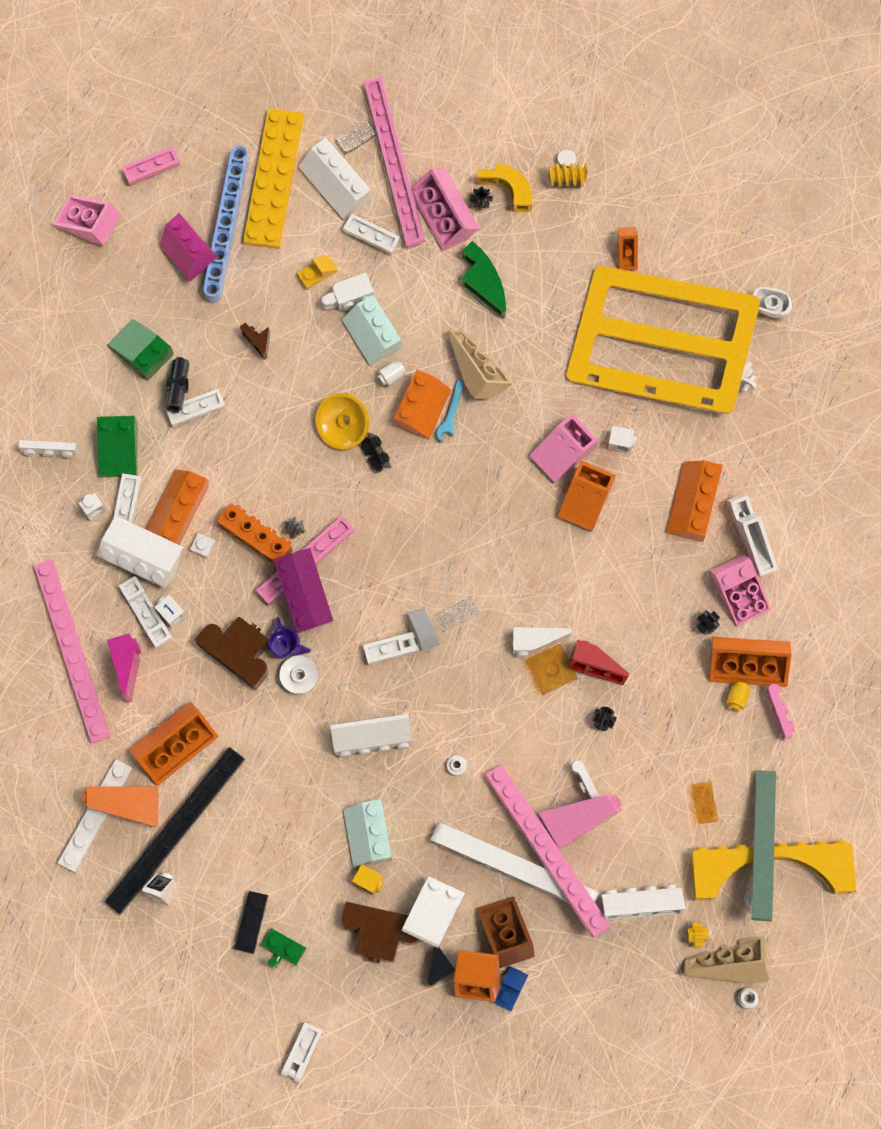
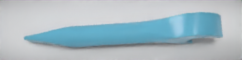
(447, 426)

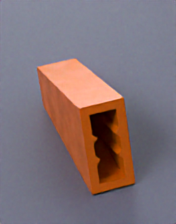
(129, 803)

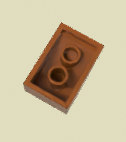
(506, 932)

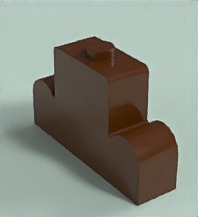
(237, 649)
(378, 931)

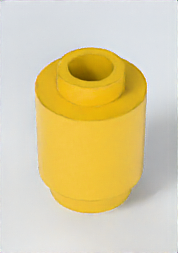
(738, 696)

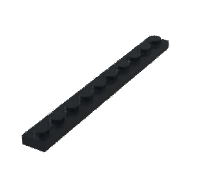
(175, 831)

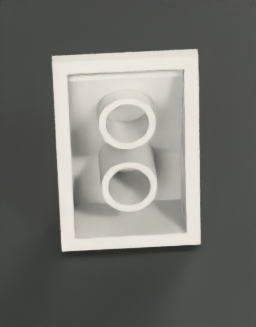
(433, 912)

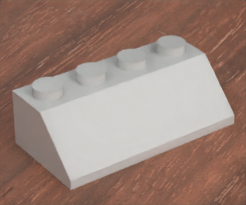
(335, 179)
(140, 552)
(371, 735)
(642, 903)

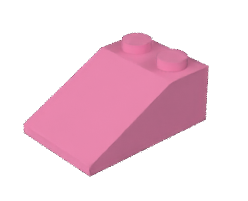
(87, 218)

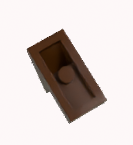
(258, 341)

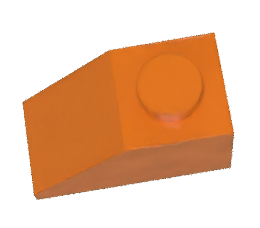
(627, 248)

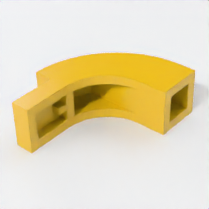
(513, 181)

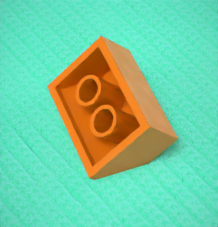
(422, 404)

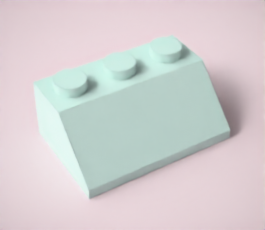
(372, 330)
(367, 833)

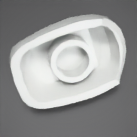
(773, 302)

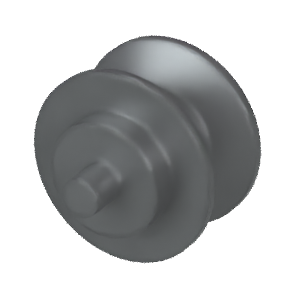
(295, 527)

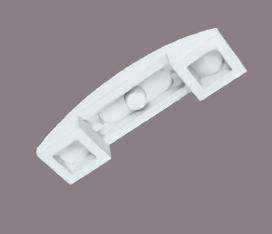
(145, 612)

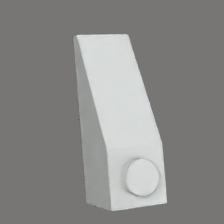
(532, 640)

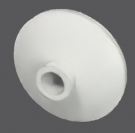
(298, 665)

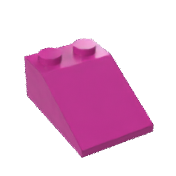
(126, 661)

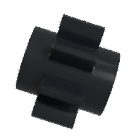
(481, 192)
(708, 622)
(604, 718)

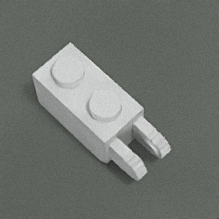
(348, 293)

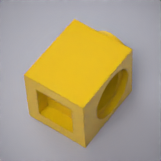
(368, 880)

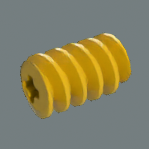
(567, 174)

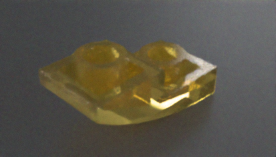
(704, 802)

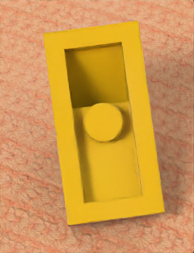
(319, 270)

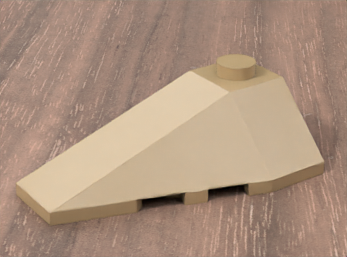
(477, 371)
(739, 963)

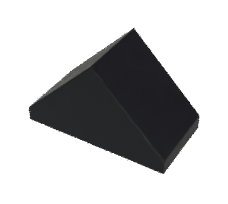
(439, 968)

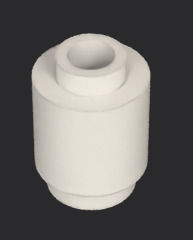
(391, 373)

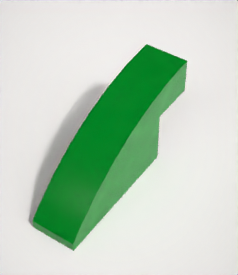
(483, 279)

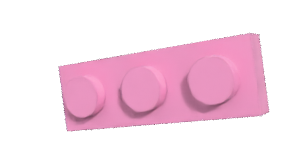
(151, 165)

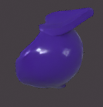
(285, 641)

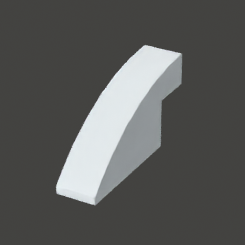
(752, 534)

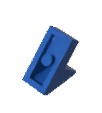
(511, 988)

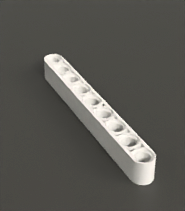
(499, 860)

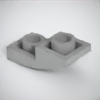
(423, 629)

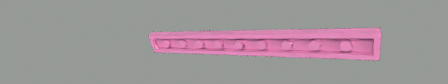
(394, 162)
(72, 651)
(547, 851)

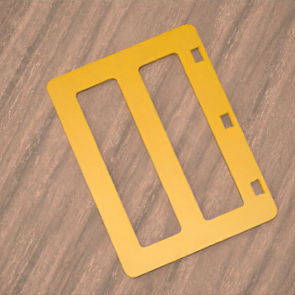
(733, 352)

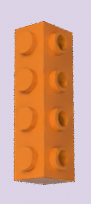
(253, 534)

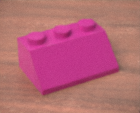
(186, 247)

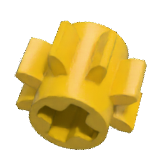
(698, 934)

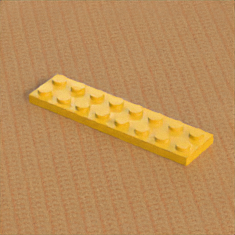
(273, 178)

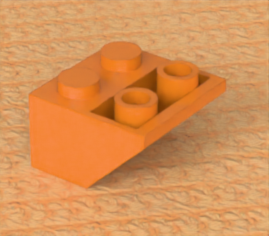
(477, 976)

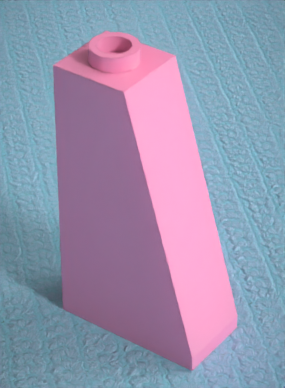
(577, 819)

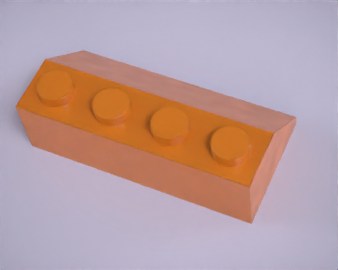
(694, 499)
(178, 505)
(750, 661)
(174, 743)

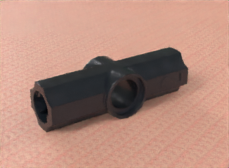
(177, 385)

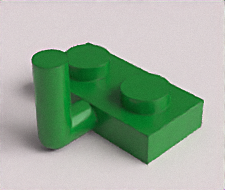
(283, 948)

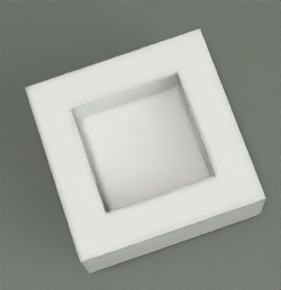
(203, 545)

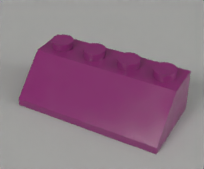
(303, 590)

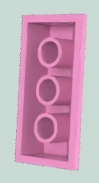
(444, 208)

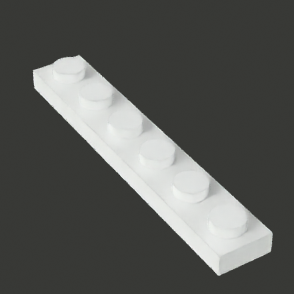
(92, 821)

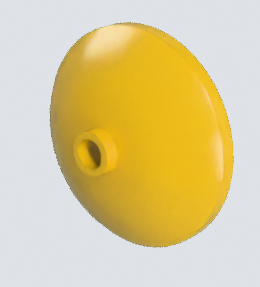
(332, 423)

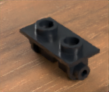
(380, 458)

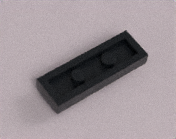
(251, 922)

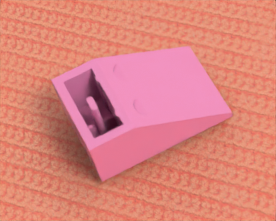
(564, 448)
(740, 589)

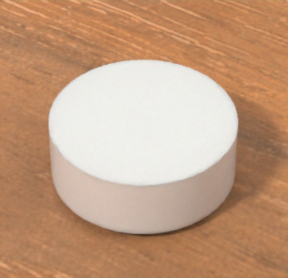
(566, 157)

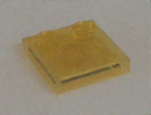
(551, 669)

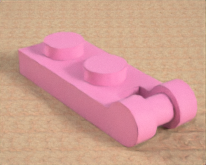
(780, 710)

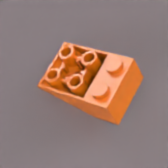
(586, 496)

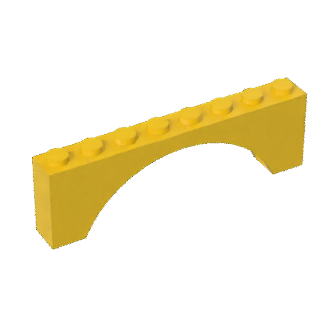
(829, 861)

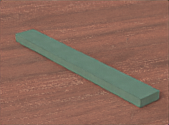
(763, 846)

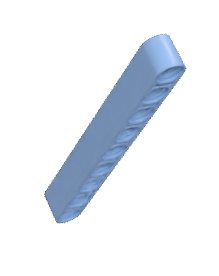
(226, 215)

